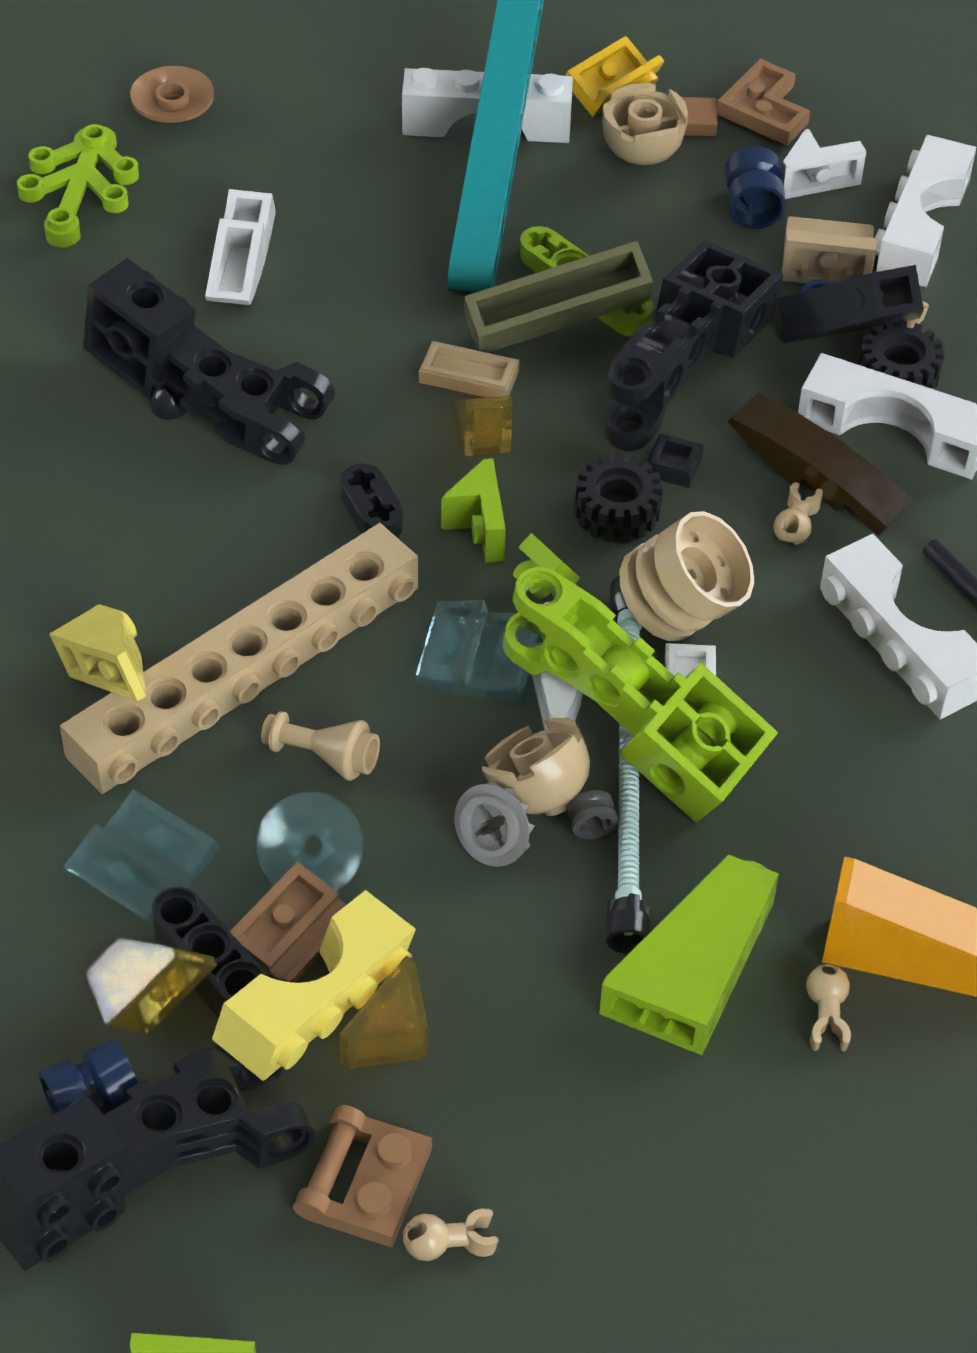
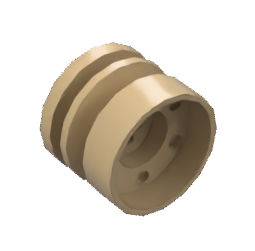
(686, 576)

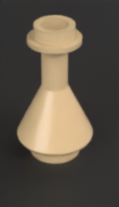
(344, 747)

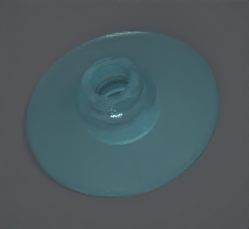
(297, 818)

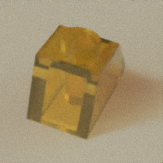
(144, 982)

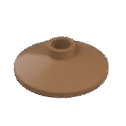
(172, 94)

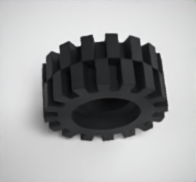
(907, 345)
(615, 517)

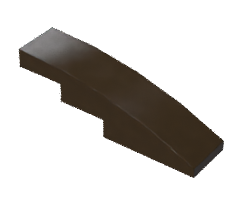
(823, 461)

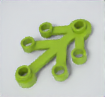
(91, 146)

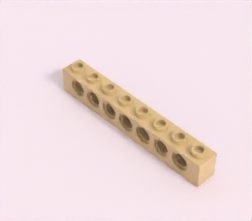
(240, 658)

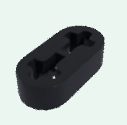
(380, 499)

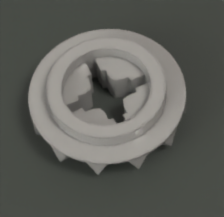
(495, 846)

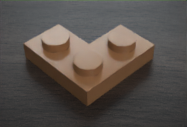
(759, 103)

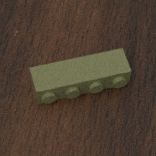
(558, 297)

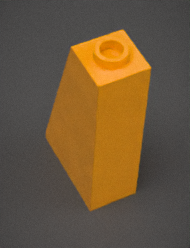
(901, 930)

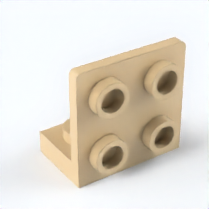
(827, 250)

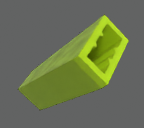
(692, 959)

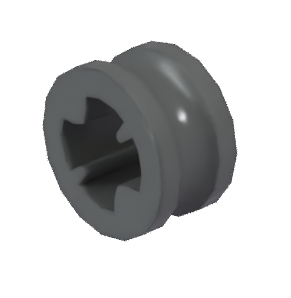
(592, 814)

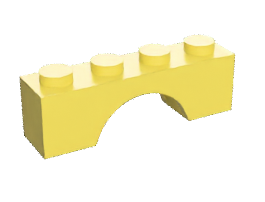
(276, 1019)

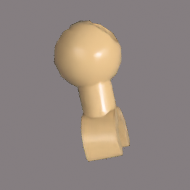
(793, 523)
(828, 993)
(432, 1236)

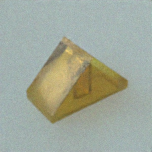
(485, 424)
(390, 1024)

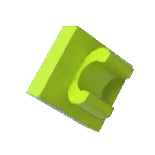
(542, 557)

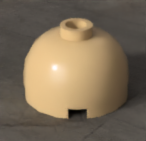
(644, 123)
(541, 767)

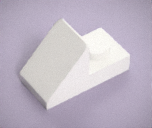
(818, 169)

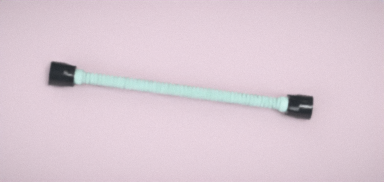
(626, 914)

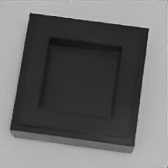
(676, 459)

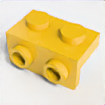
(611, 69)

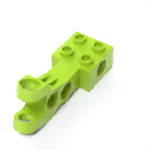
(686, 731)

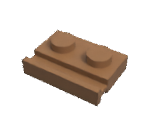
(289, 924)

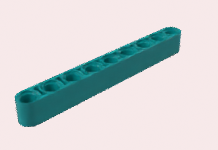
(494, 146)

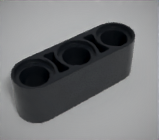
(203, 935)

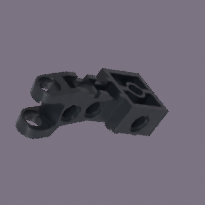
(703, 306)
(152, 342)
(80, 1164)

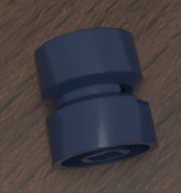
(755, 187)
(102, 1070)

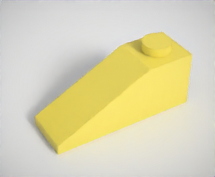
(102, 651)

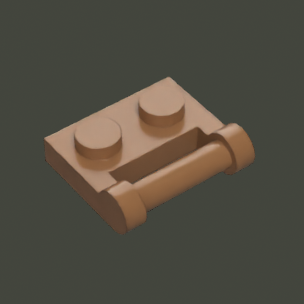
(381, 1183)

